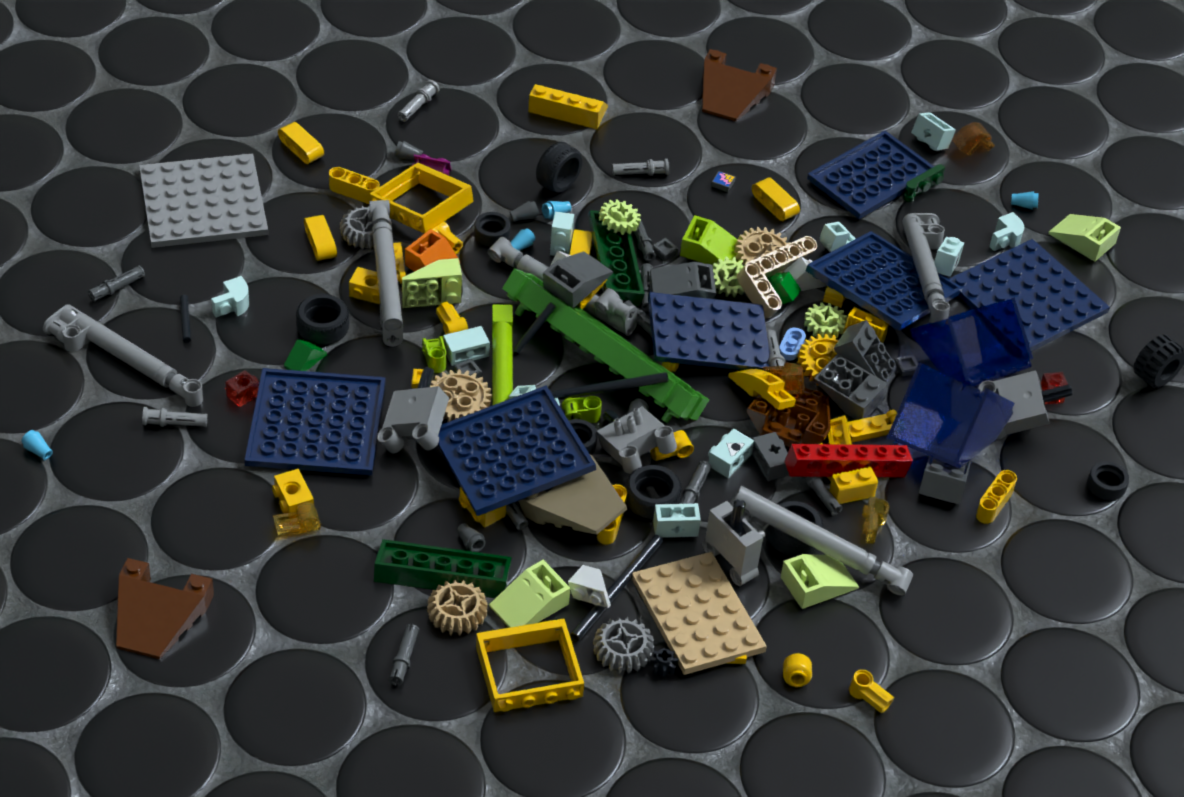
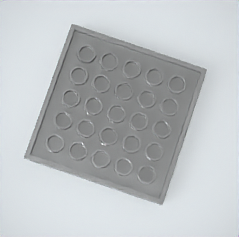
(203, 200)

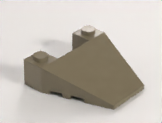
(582, 503)

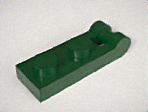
(924, 182)

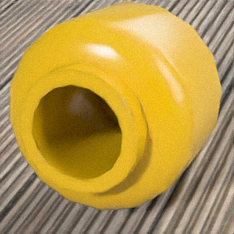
(797, 670)

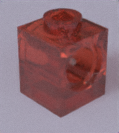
(1053, 380)
(242, 388)

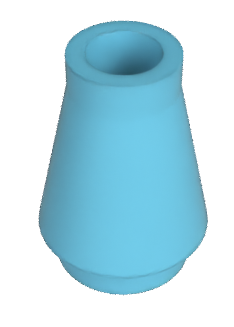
(1026, 200)
(550, 207)
(523, 239)
(36, 444)

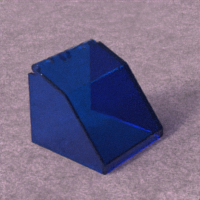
(977, 343)
(948, 421)

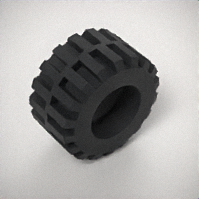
(1159, 361)

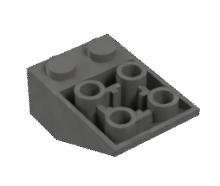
(575, 277)
(684, 279)
(865, 349)
(851, 387)
(944, 480)

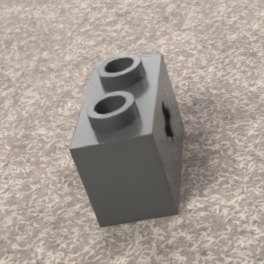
(770, 456)

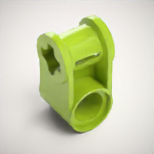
(435, 353)
(583, 408)

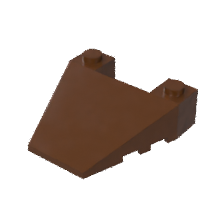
(733, 91)
(154, 614)

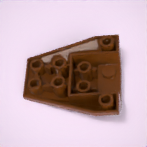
(802, 424)

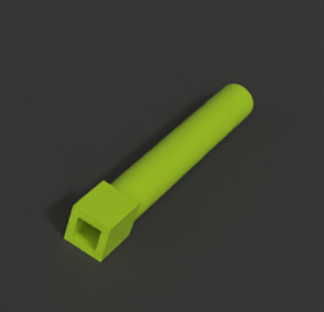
(502, 353)

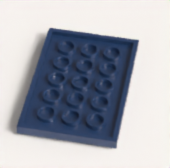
(869, 174)
(708, 332)

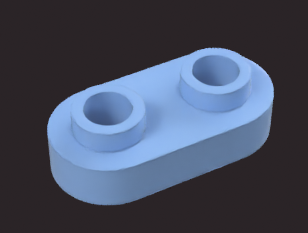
(791, 343)

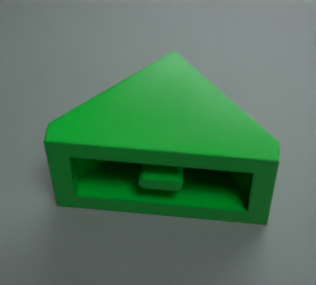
(304, 356)

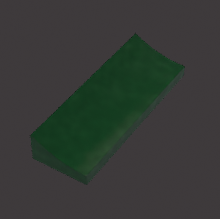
(618, 255)
(432, 566)

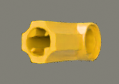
(444, 230)
(450, 319)
(683, 449)
(870, 691)

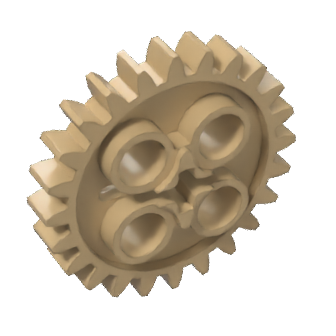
(757, 243)
(464, 393)

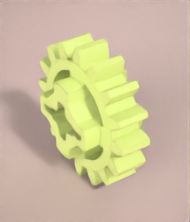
(619, 217)
(723, 271)
(825, 320)

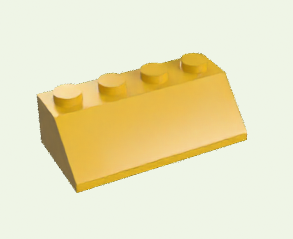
(566, 106)

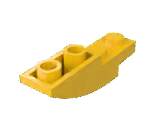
(763, 383)

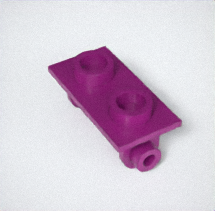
(440, 164)

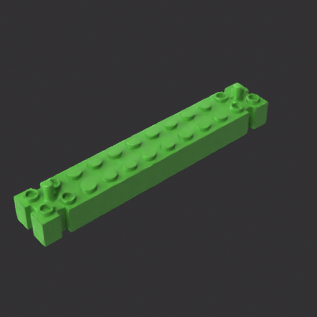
(606, 346)

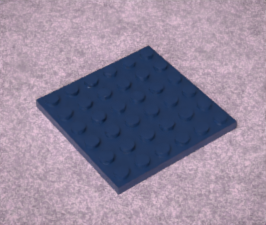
(878, 279)
(1044, 290)
(315, 421)
(513, 450)

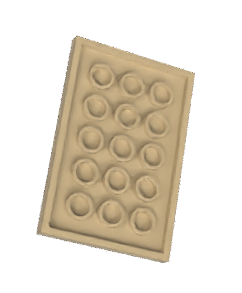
(698, 612)

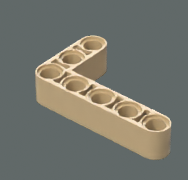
(755, 273)

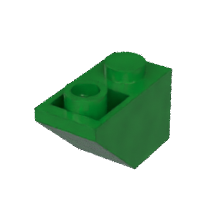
(785, 286)

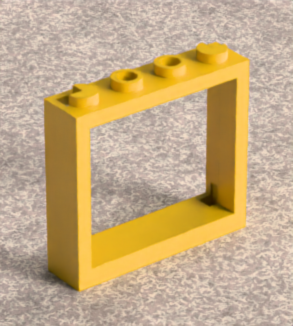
(459, 196)
(524, 636)

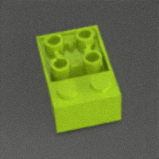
(707, 242)

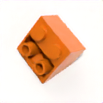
(427, 250)

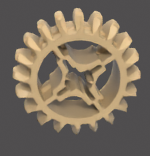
(451, 607)

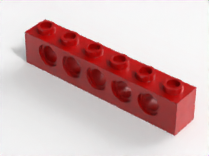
(830, 459)

